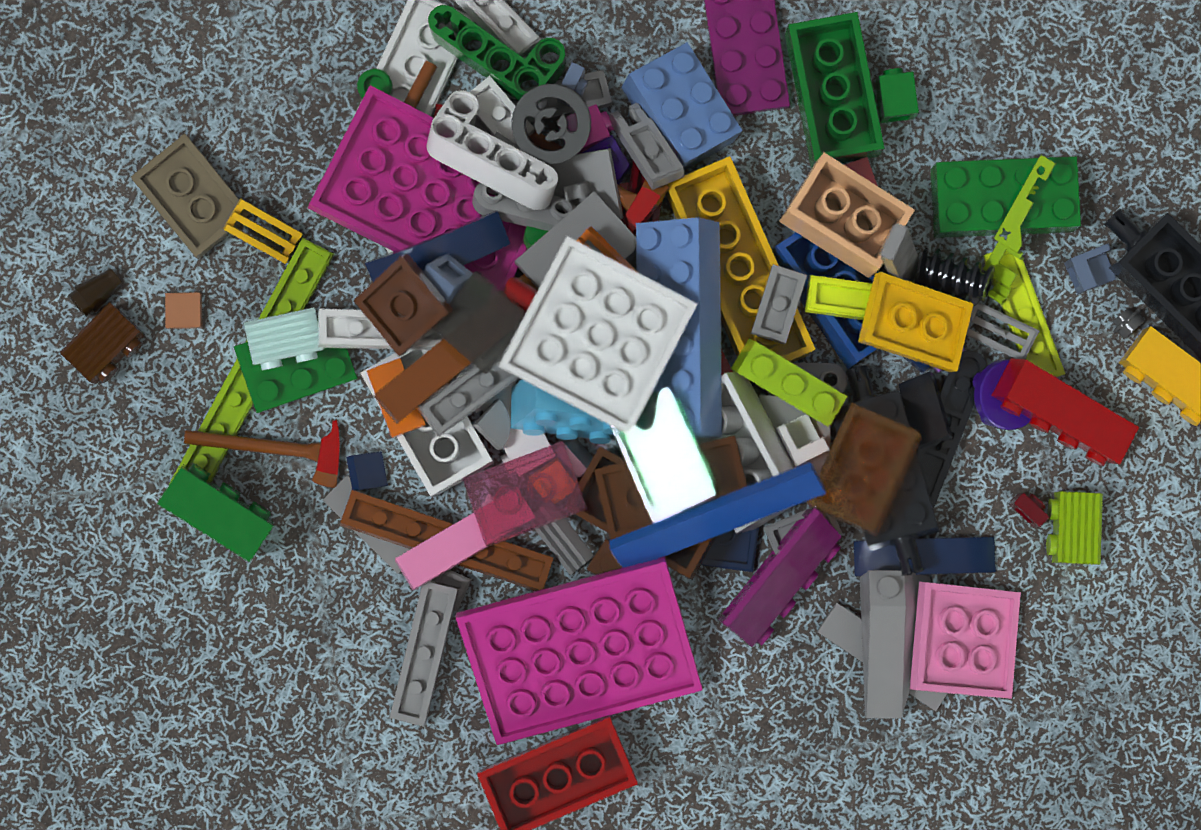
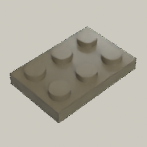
(189, 195)

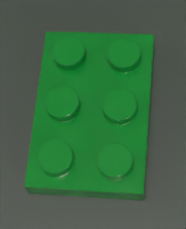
(294, 379)

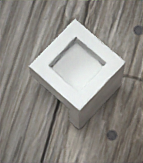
(801, 440)

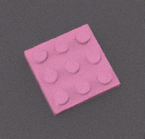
(965, 640)

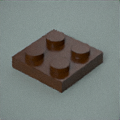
(403, 304)

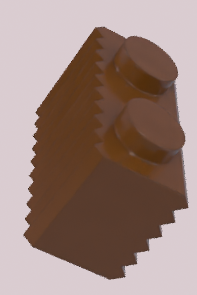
(103, 344)

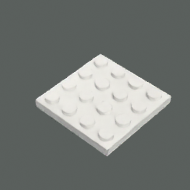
(597, 335)

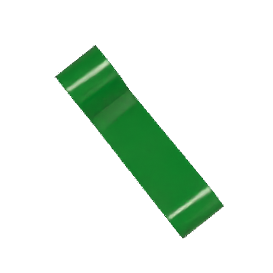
(494, 50)

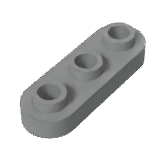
(516, 213)

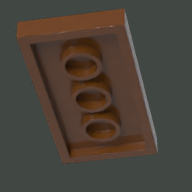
(622, 500)

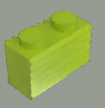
(1075, 528)

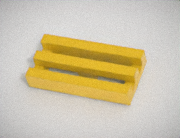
(288, 246)

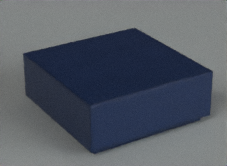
(367, 471)

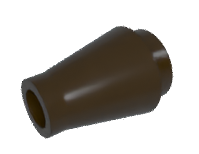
(95, 292)

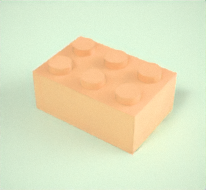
(845, 214)

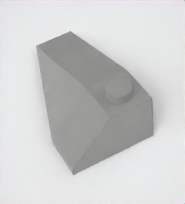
(888, 639)

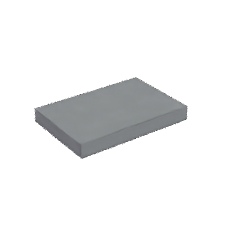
(590, 212)

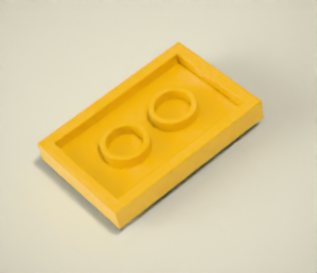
(915, 322)

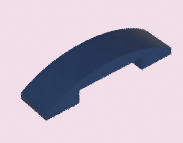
(463, 243)
(936, 554)

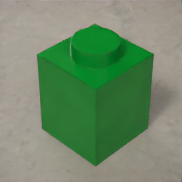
(896, 96)

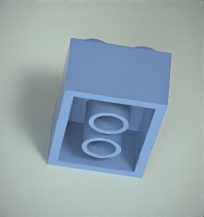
(683, 105)

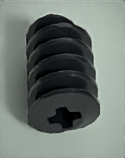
(954, 277)

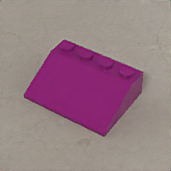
(780, 577)

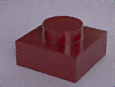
(1030, 509)

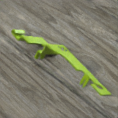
(1012, 224)

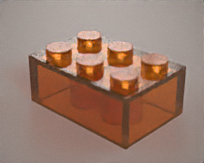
(865, 469)

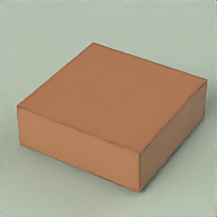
(183, 310)

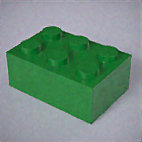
(217, 511)

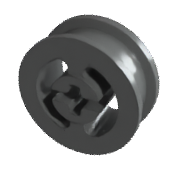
(529, 106)

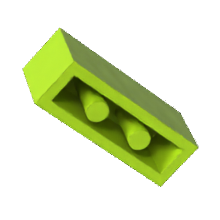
(789, 382)

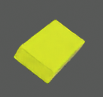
(837, 297)

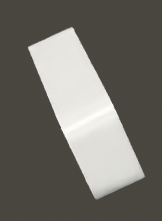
(486, 158)

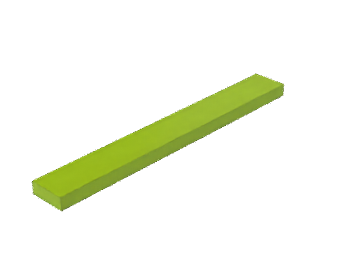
(234, 399)

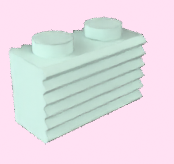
(283, 338)

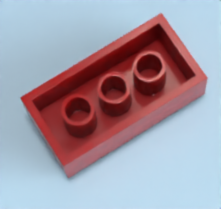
(557, 776)

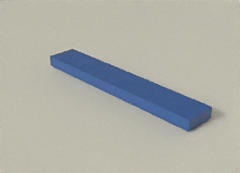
(718, 516)

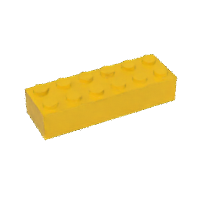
(744, 253)

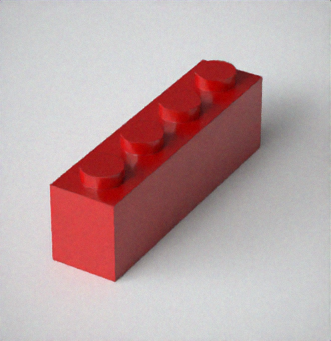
(1065, 412)

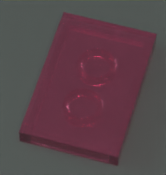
(525, 493)

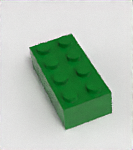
(834, 88)
(978, 194)

